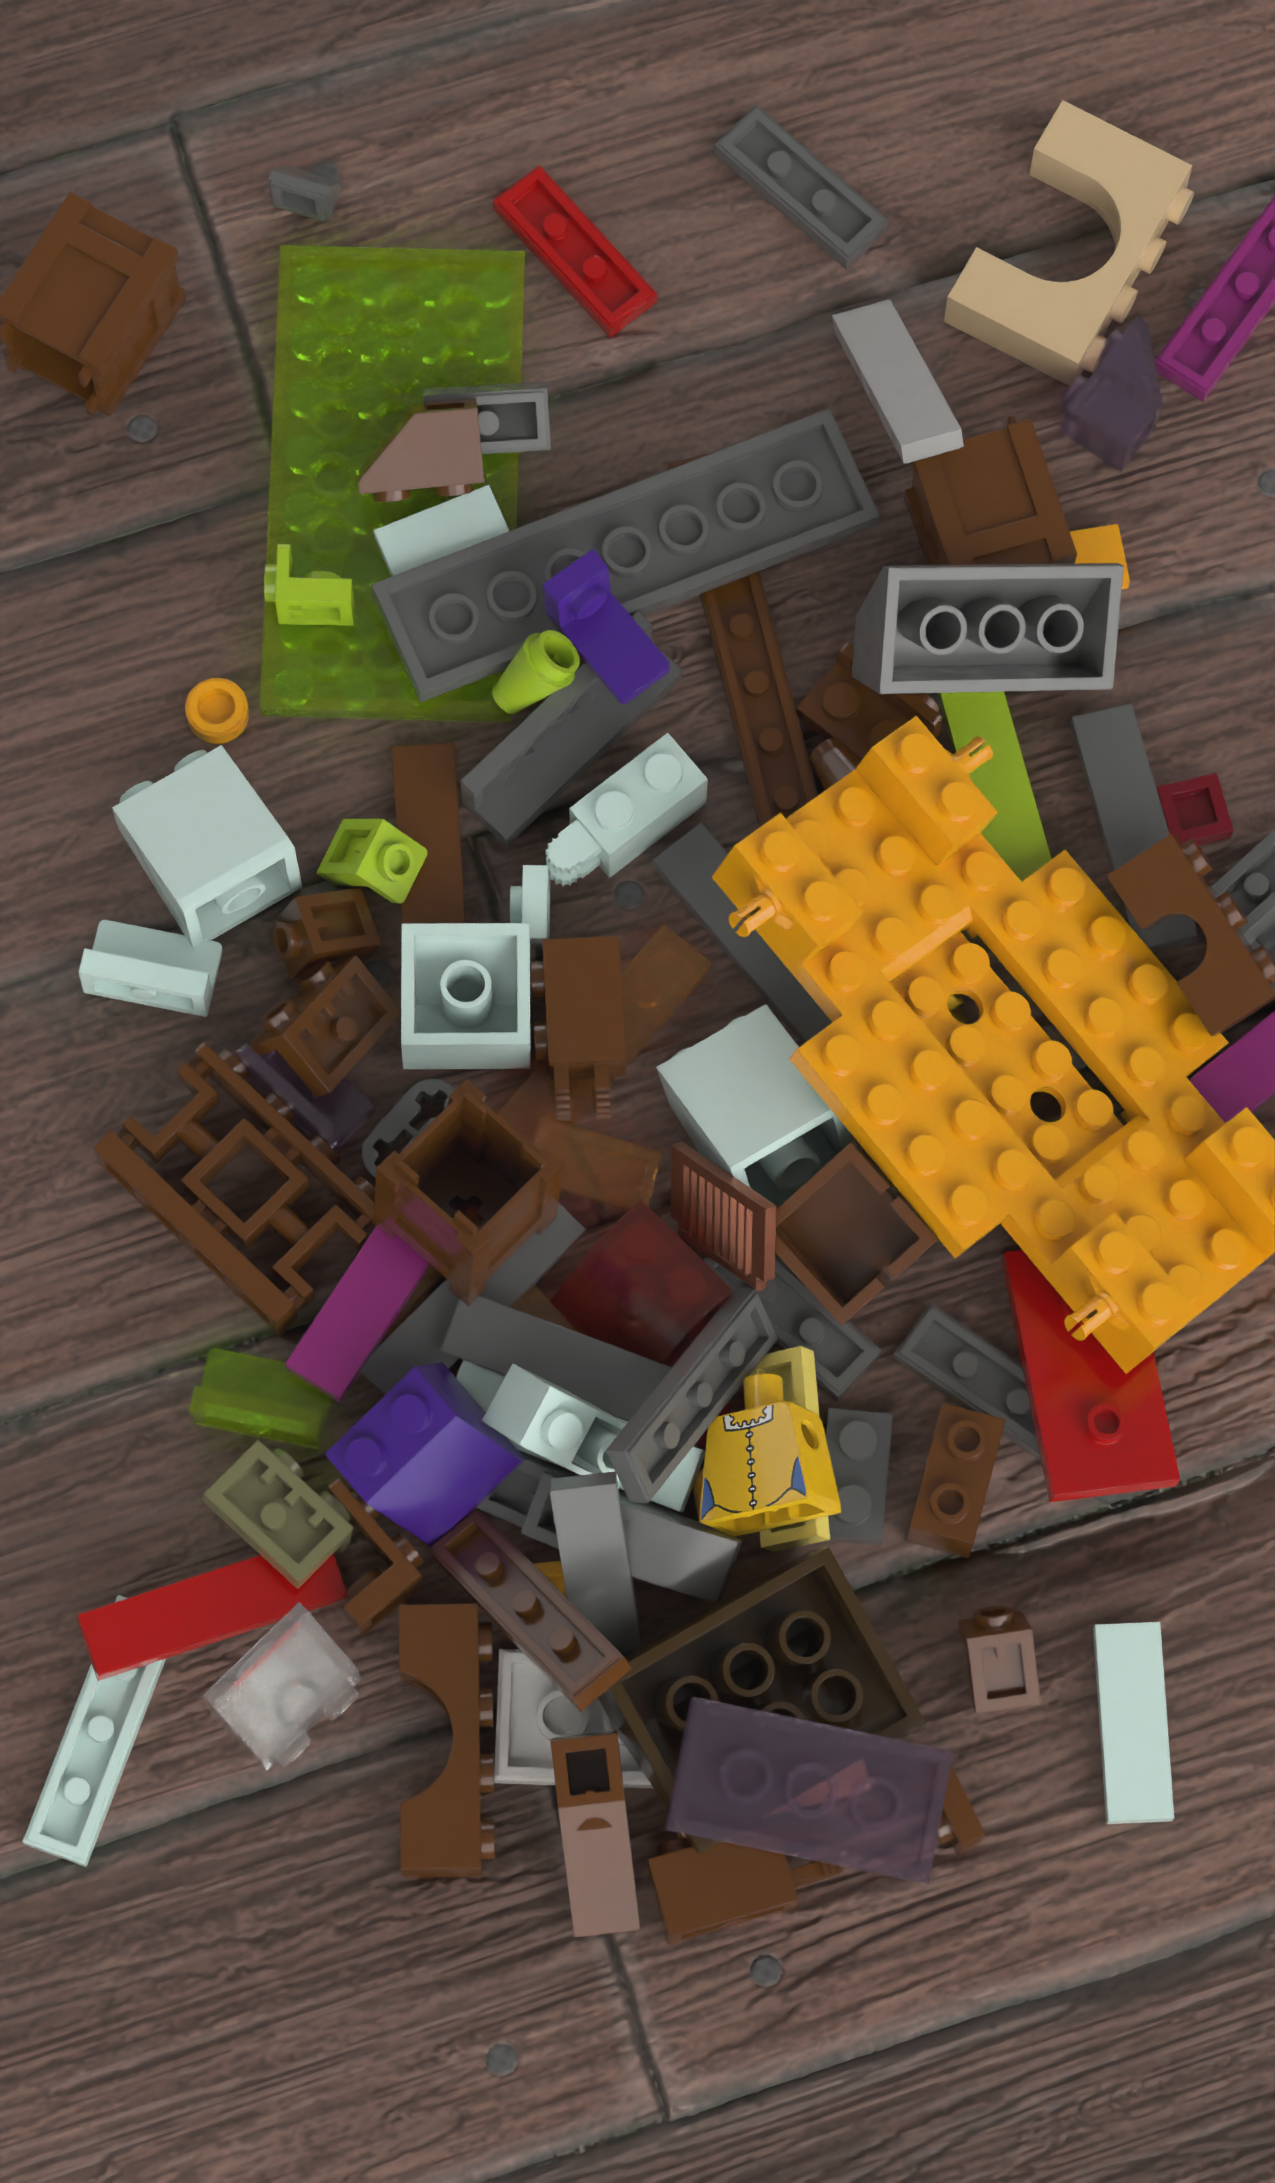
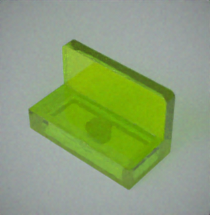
(259, 1400)

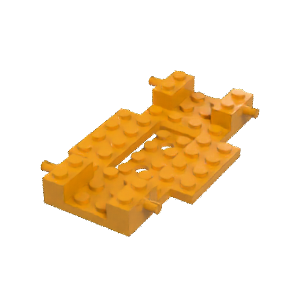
(869, 916)

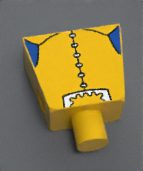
(766, 1464)

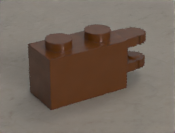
(583, 1017)
(724, 1886)

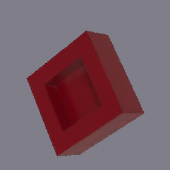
(1196, 809)

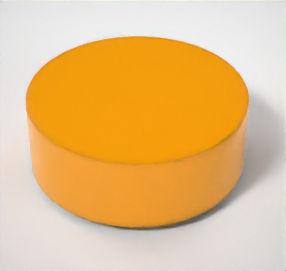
(217, 710)

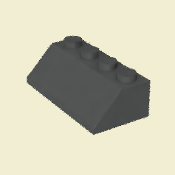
(989, 628)

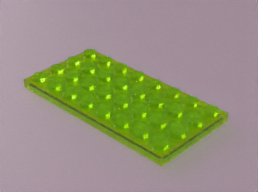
(351, 358)

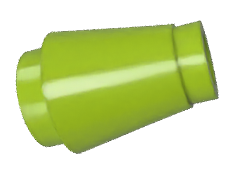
(537, 670)

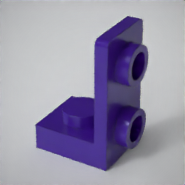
(601, 628)

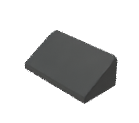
(508, 414)

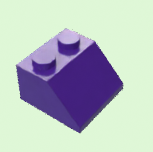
(425, 1454)

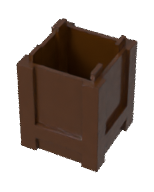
(90, 304)
(989, 503)
(467, 1159)

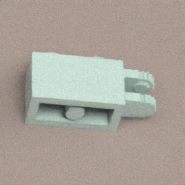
(628, 813)

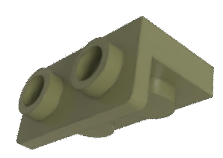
(280, 1512)

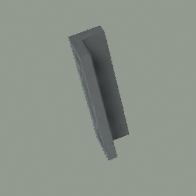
(554, 748)

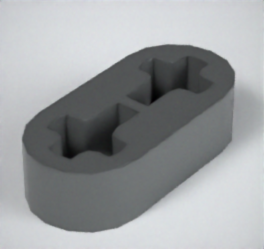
(401, 1120)

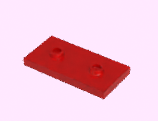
(1091, 1419)

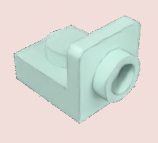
(532, 905)

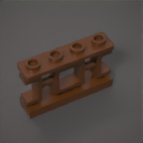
(208, 1220)

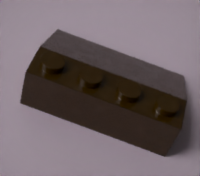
(776, 1647)

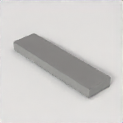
(897, 381)

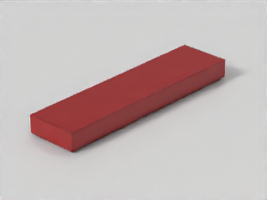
(199, 1613)

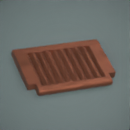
(723, 1217)

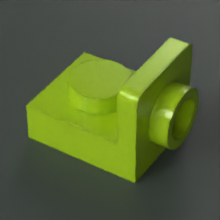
(309, 600)
(373, 856)

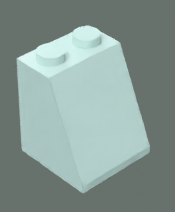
(208, 845)
(753, 1106)

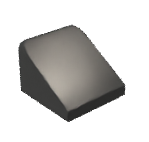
(303, 192)

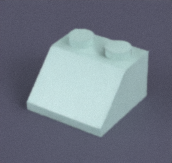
(465, 996)

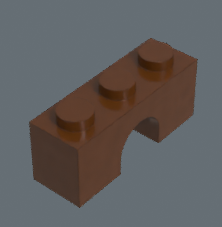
(1173, 881)

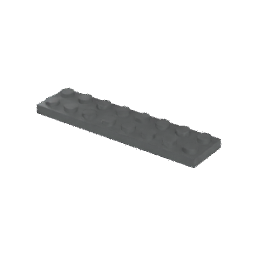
(657, 536)

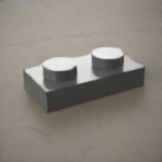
(860, 1464)

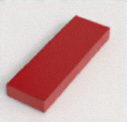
(575, 251)

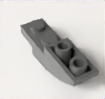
(660, 1542)

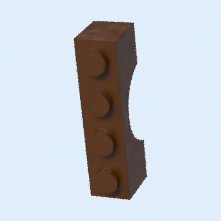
(444, 1824)

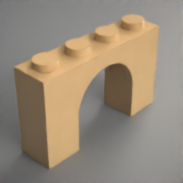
(1063, 323)

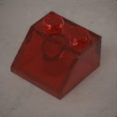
(642, 1289)

